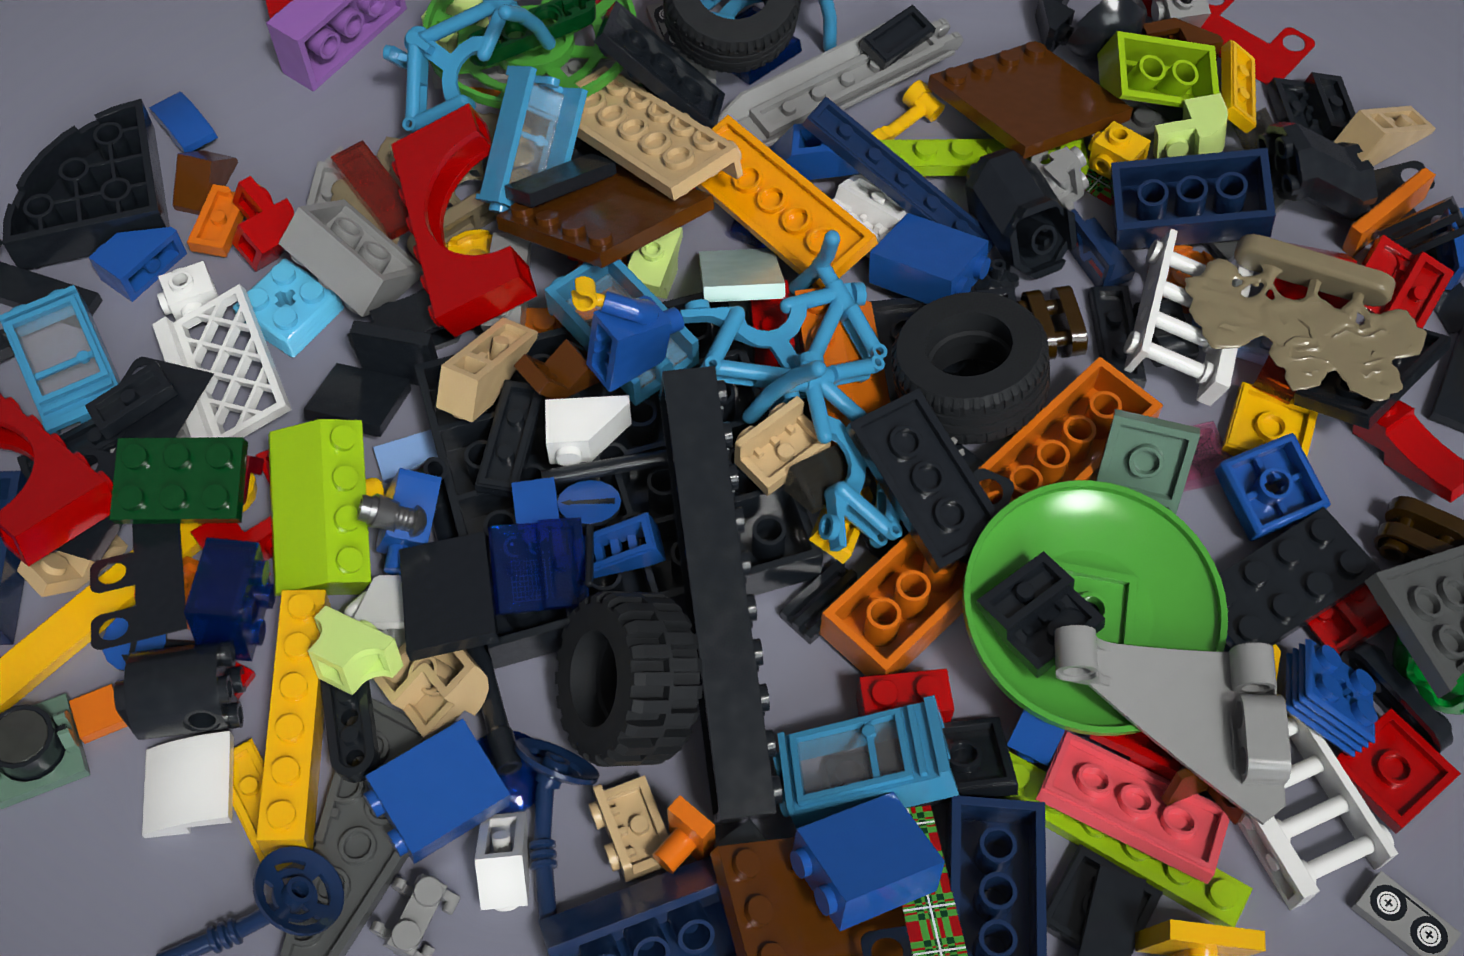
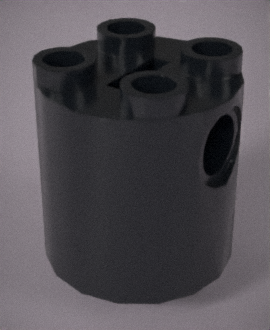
(181, 690)

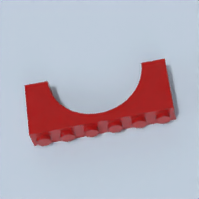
(460, 286)
(60, 495)

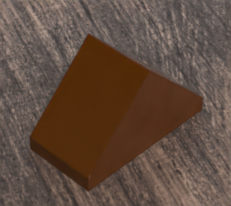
(195, 176)

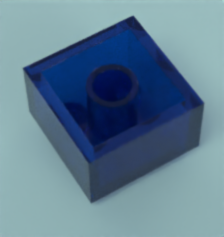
(230, 596)

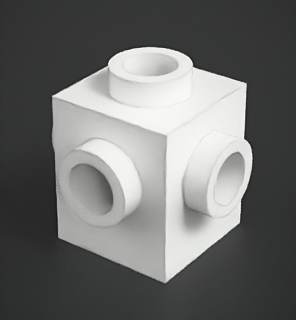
(186, 290)

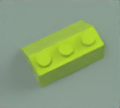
(1157, 69)

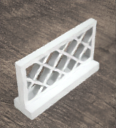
(180, 349)

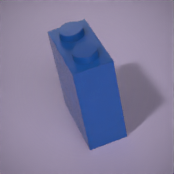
(928, 260)
(436, 792)
(866, 861)

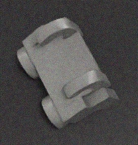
(1064, 173)
(416, 915)

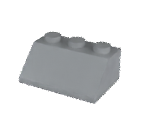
(349, 255)

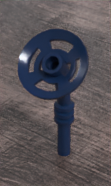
(554, 769)
(286, 903)

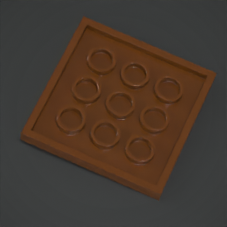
(1029, 98)
(604, 218)
(777, 911)

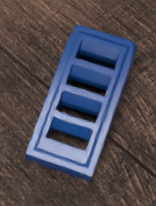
(638, 555)

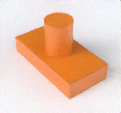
(689, 835)

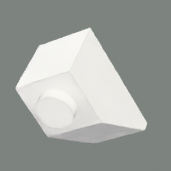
(584, 426)
(503, 862)

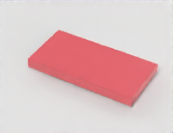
(1129, 807)

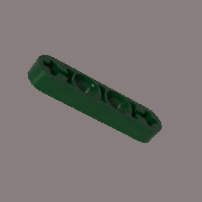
(569, 14)

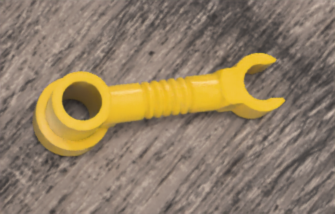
(921, 104)

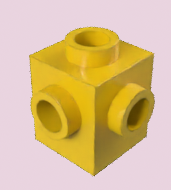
(1116, 145)

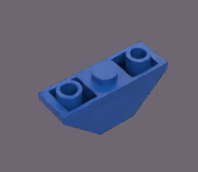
(810, 155)

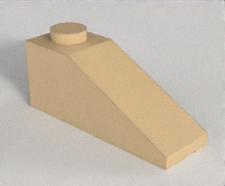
(1385, 131)
(477, 372)

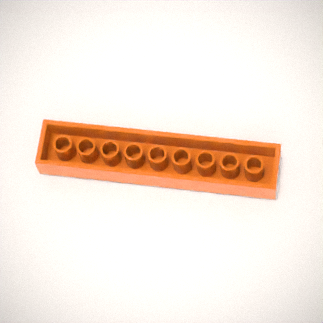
(901, 602)

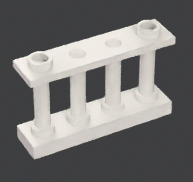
(1217, 370)
(1271, 841)

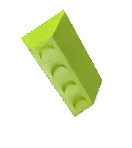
(315, 506)

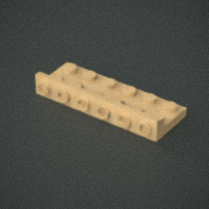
(654, 138)

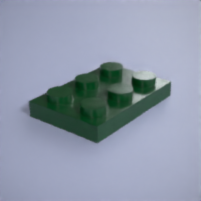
(179, 480)

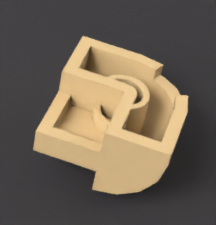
(436, 689)

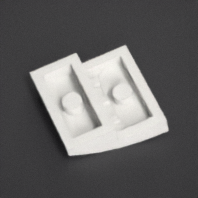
(869, 205)
(188, 784)

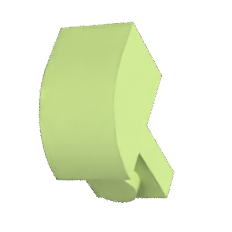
(1199, 131)

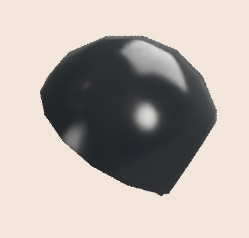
(1102, 23)

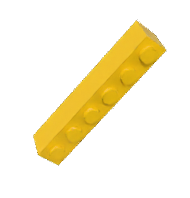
(293, 729)

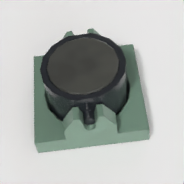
(40, 748)

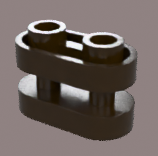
(1067, 317)
(1417, 531)

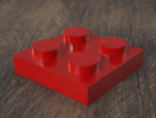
(1398, 772)

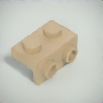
(776, 445)
(632, 826)

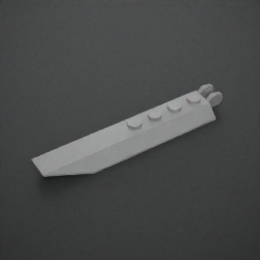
(841, 74)

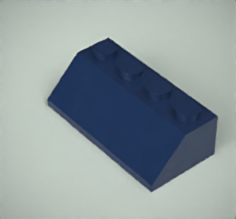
(651, 918)

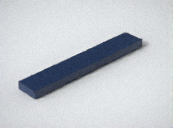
(887, 169)

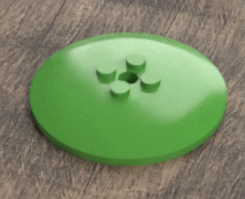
(1126, 559)

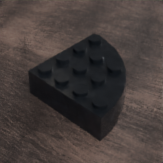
(87, 189)

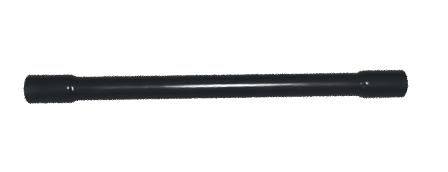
(500, 734)

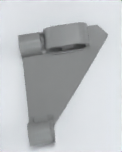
(1199, 706)

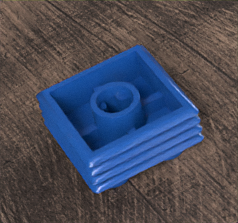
(1276, 463)
(1330, 696)

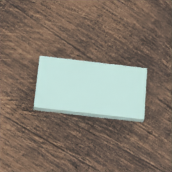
(741, 275)

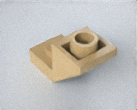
(64, 572)

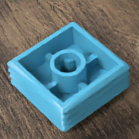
(292, 307)

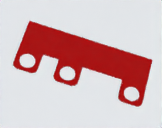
(1270, 59)

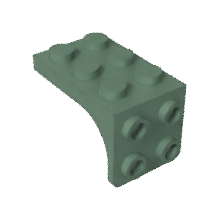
(1149, 456)

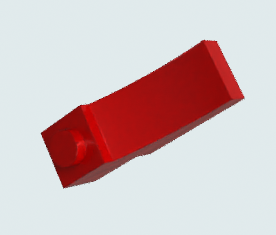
(1415, 452)

